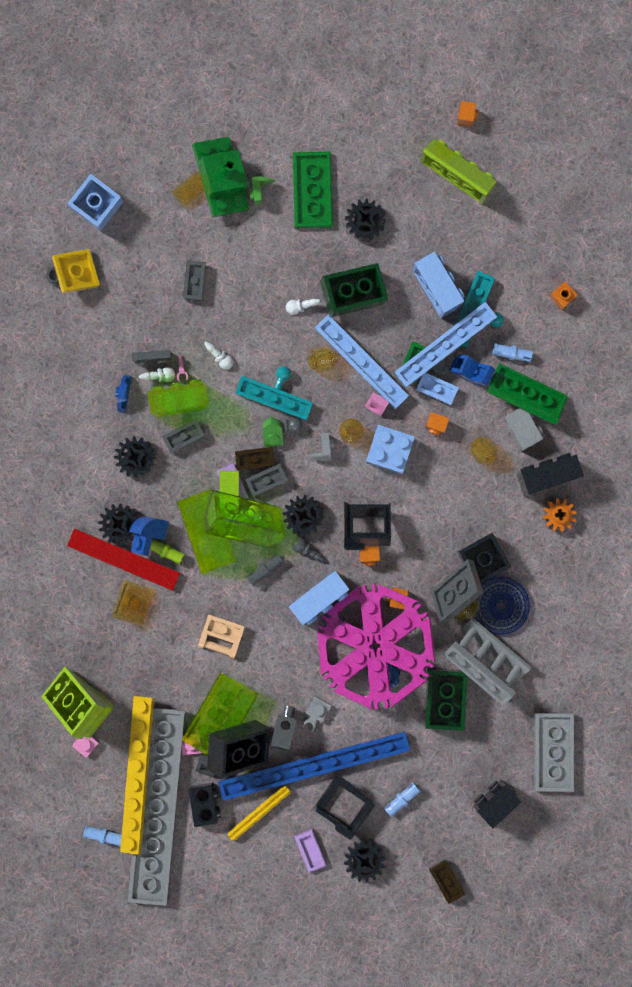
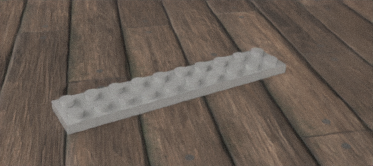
(152, 867)

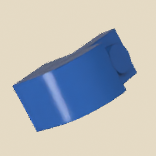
(472, 371)
(145, 530)

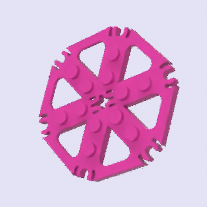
(387, 653)

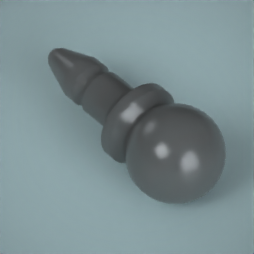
(293, 425)
(300, 545)

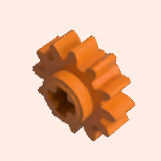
(555, 521)

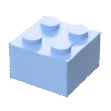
(95, 202)
(390, 449)

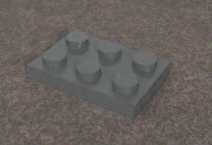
(457, 591)

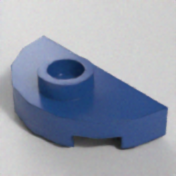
(122, 393)

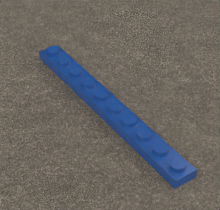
(314, 765)

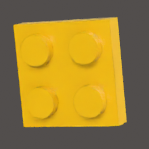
(75, 271)

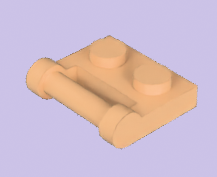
(223, 630)

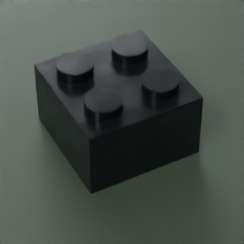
(486, 556)
(496, 803)

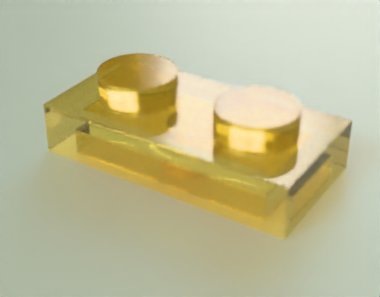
(189, 189)

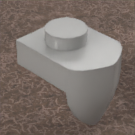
(327, 444)

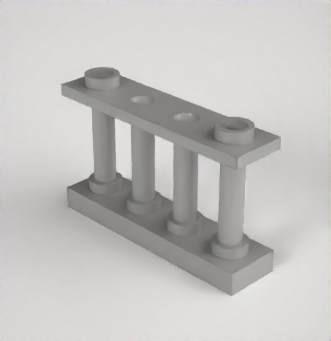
(477, 671)

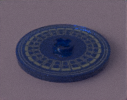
(516, 603)

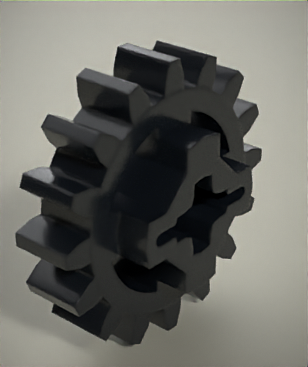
(370, 226)
(127, 460)
(291, 509)
(112, 529)
(370, 853)

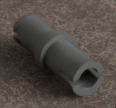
(265, 569)

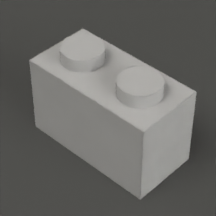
(523, 428)

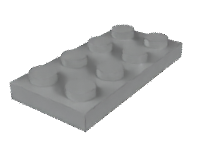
(554, 752)

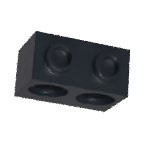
(199, 804)

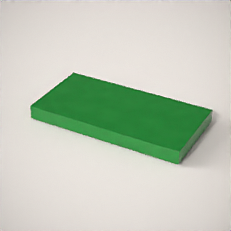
(312, 189)
(527, 394)

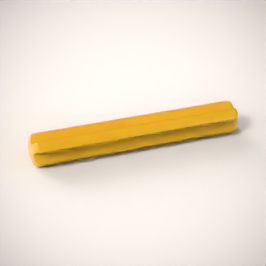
(259, 812)

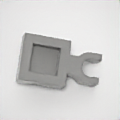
(317, 711)

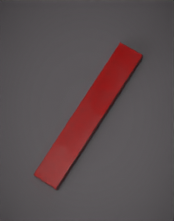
(123, 559)

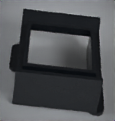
(359, 540)
(346, 830)

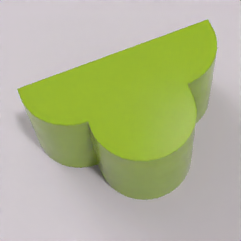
(77, 704)

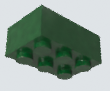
(353, 290)
(445, 700)

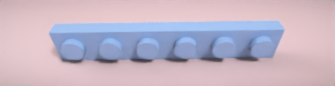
(445, 344)
(361, 362)

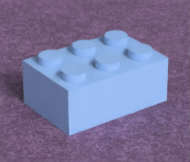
(438, 284)
(319, 598)

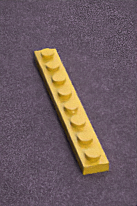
(137, 775)

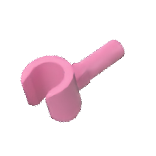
(181, 368)

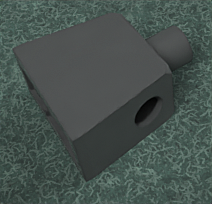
(283, 738)

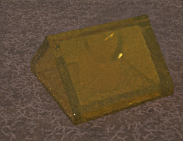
(133, 602)

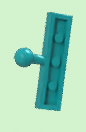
(476, 297)
(273, 396)

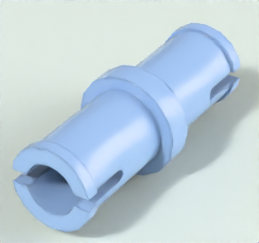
(512, 352)
(402, 799)
(103, 836)

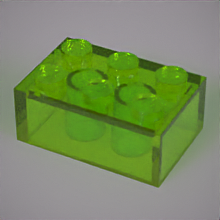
(178, 398)

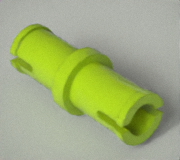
(166, 551)

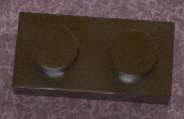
(254, 458)
(446, 881)

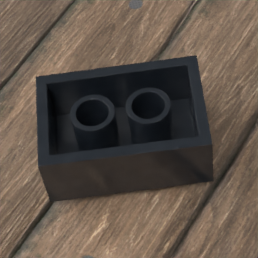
(549, 474)
(238, 748)

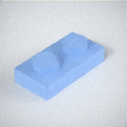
(437, 388)

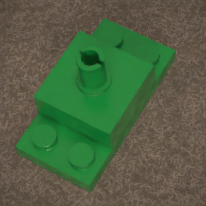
(221, 176)

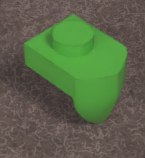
(255, 192)
(272, 432)

